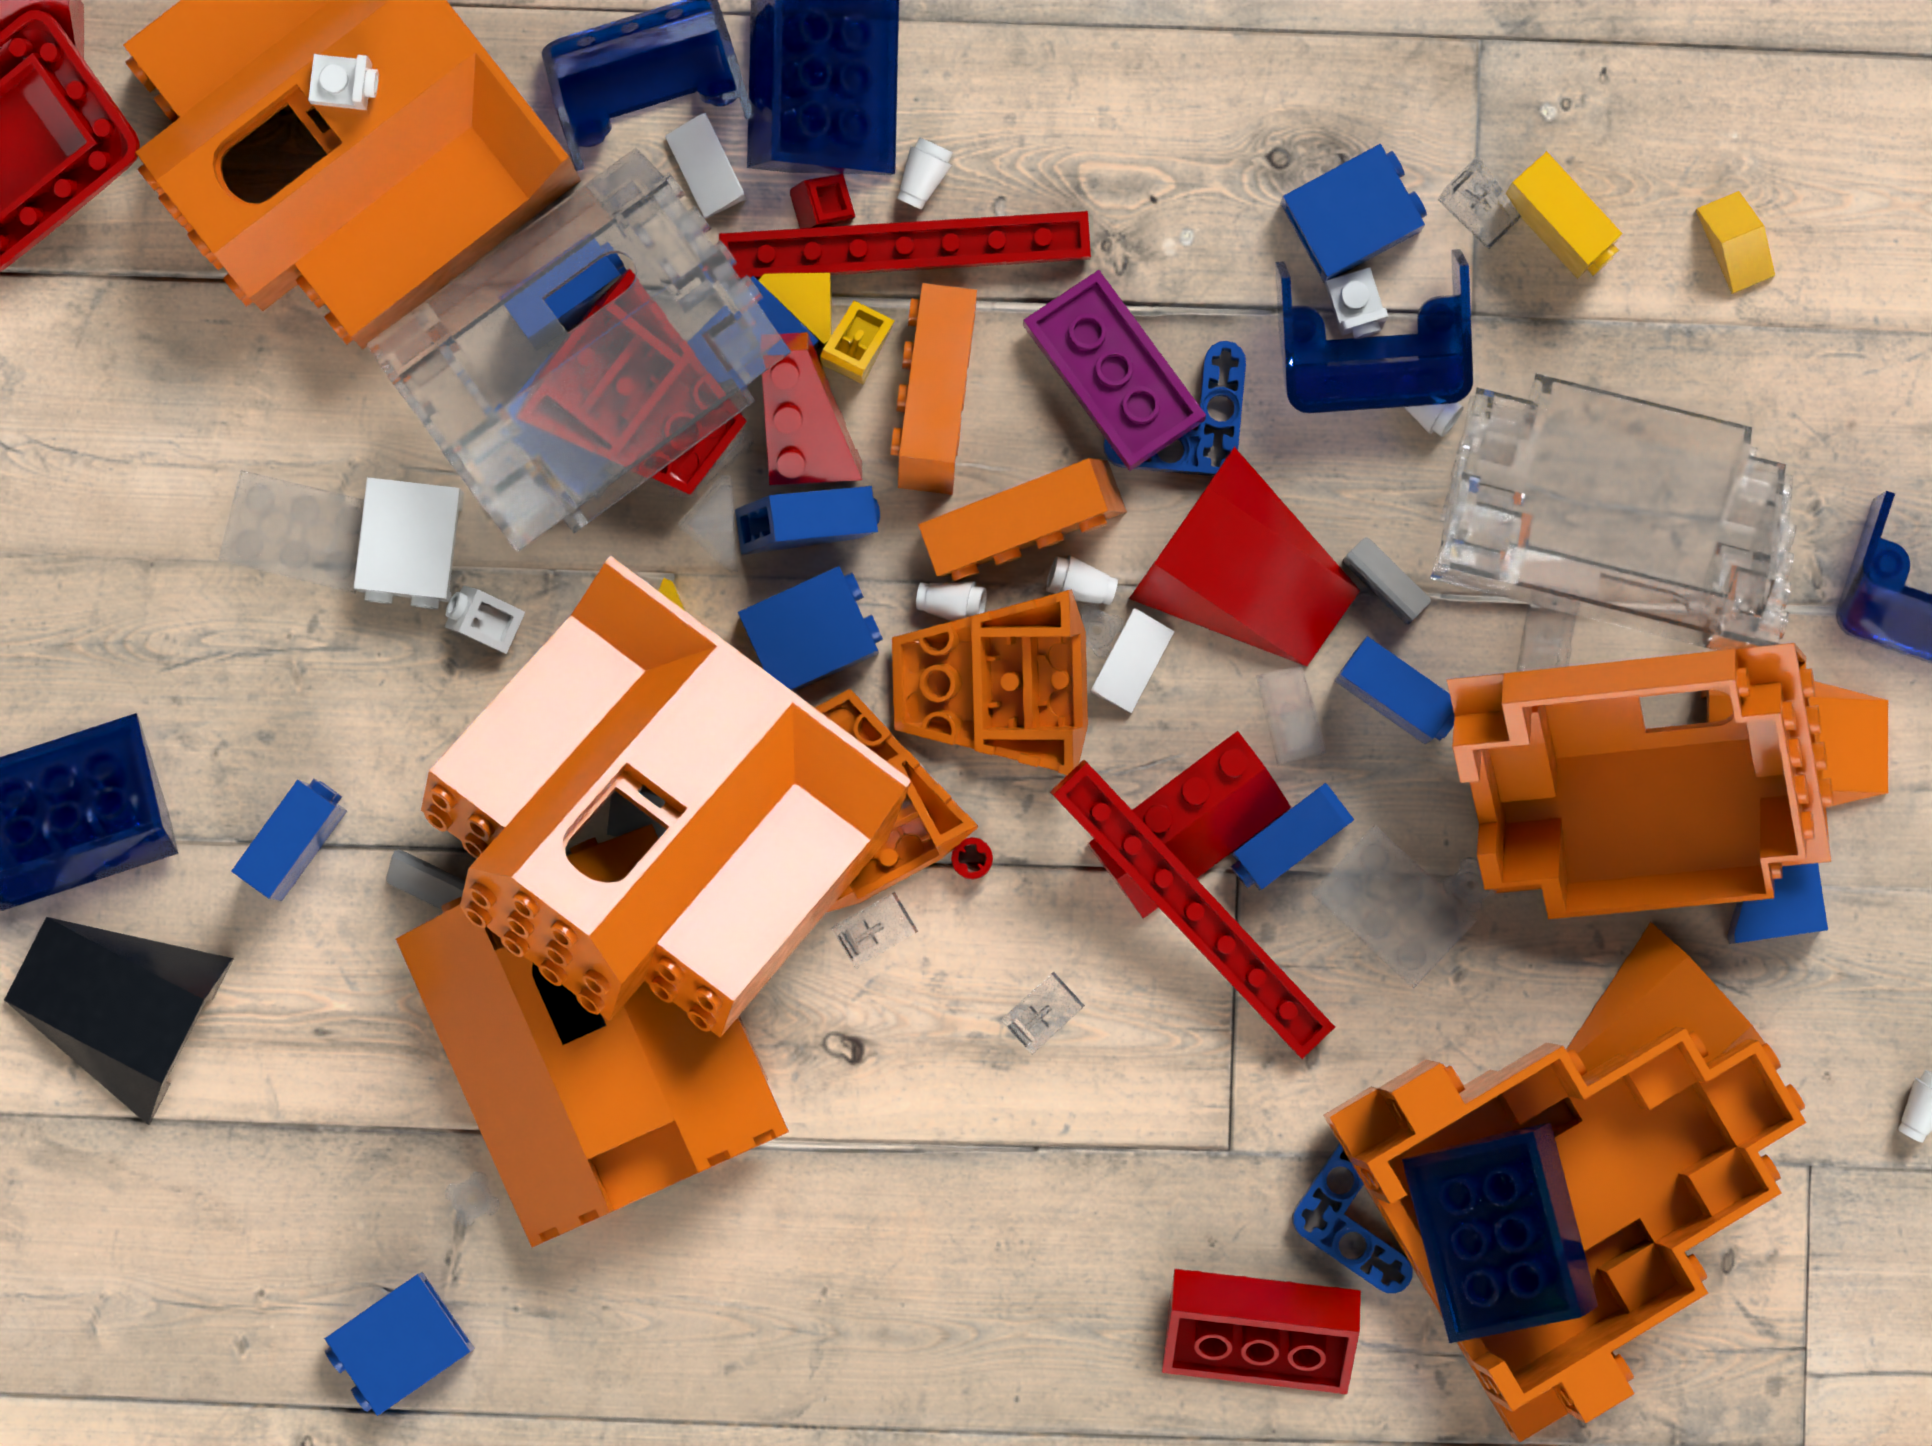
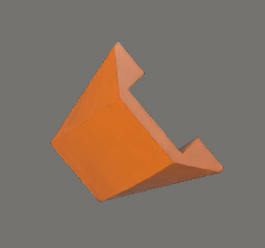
(999, 682)
(1853, 735)
(928, 820)
(1651, 995)

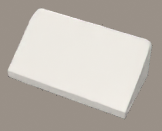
(705, 166)
(1132, 661)

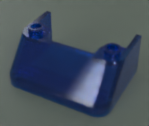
(640, 65)
(1378, 370)
(1875, 597)

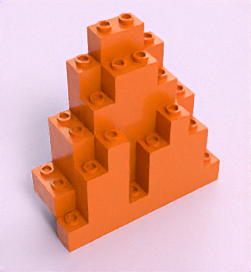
(1652, 1165)

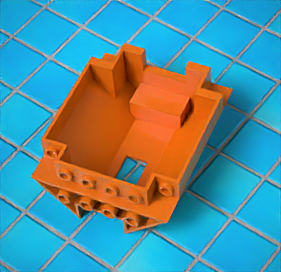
(1638, 816)
(594, 1117)

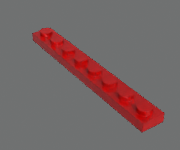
(912, 245)
(1192, 909)

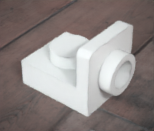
(343, 81)
(1356, 303)
(483, 618)

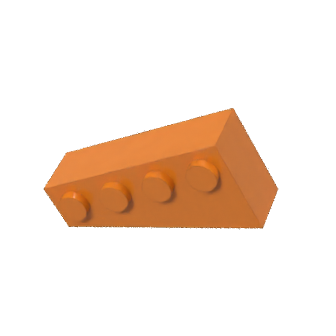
(935, 388)
(1022, 517)

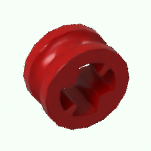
(982, 848)

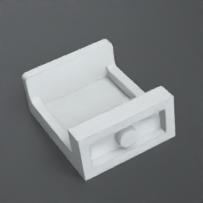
(407, 542)

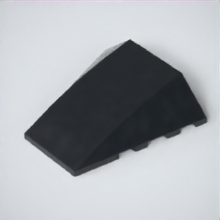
(116, 1004)

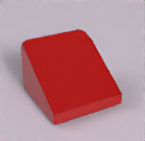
(822, 201)

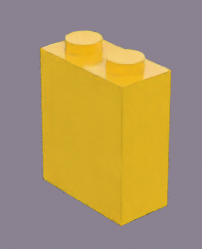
(1564, 217)

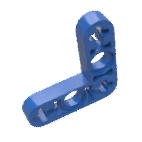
(1195, 440)
(1339, 1224)

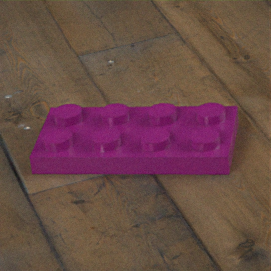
(1114, 370)

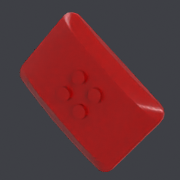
(56, 133)

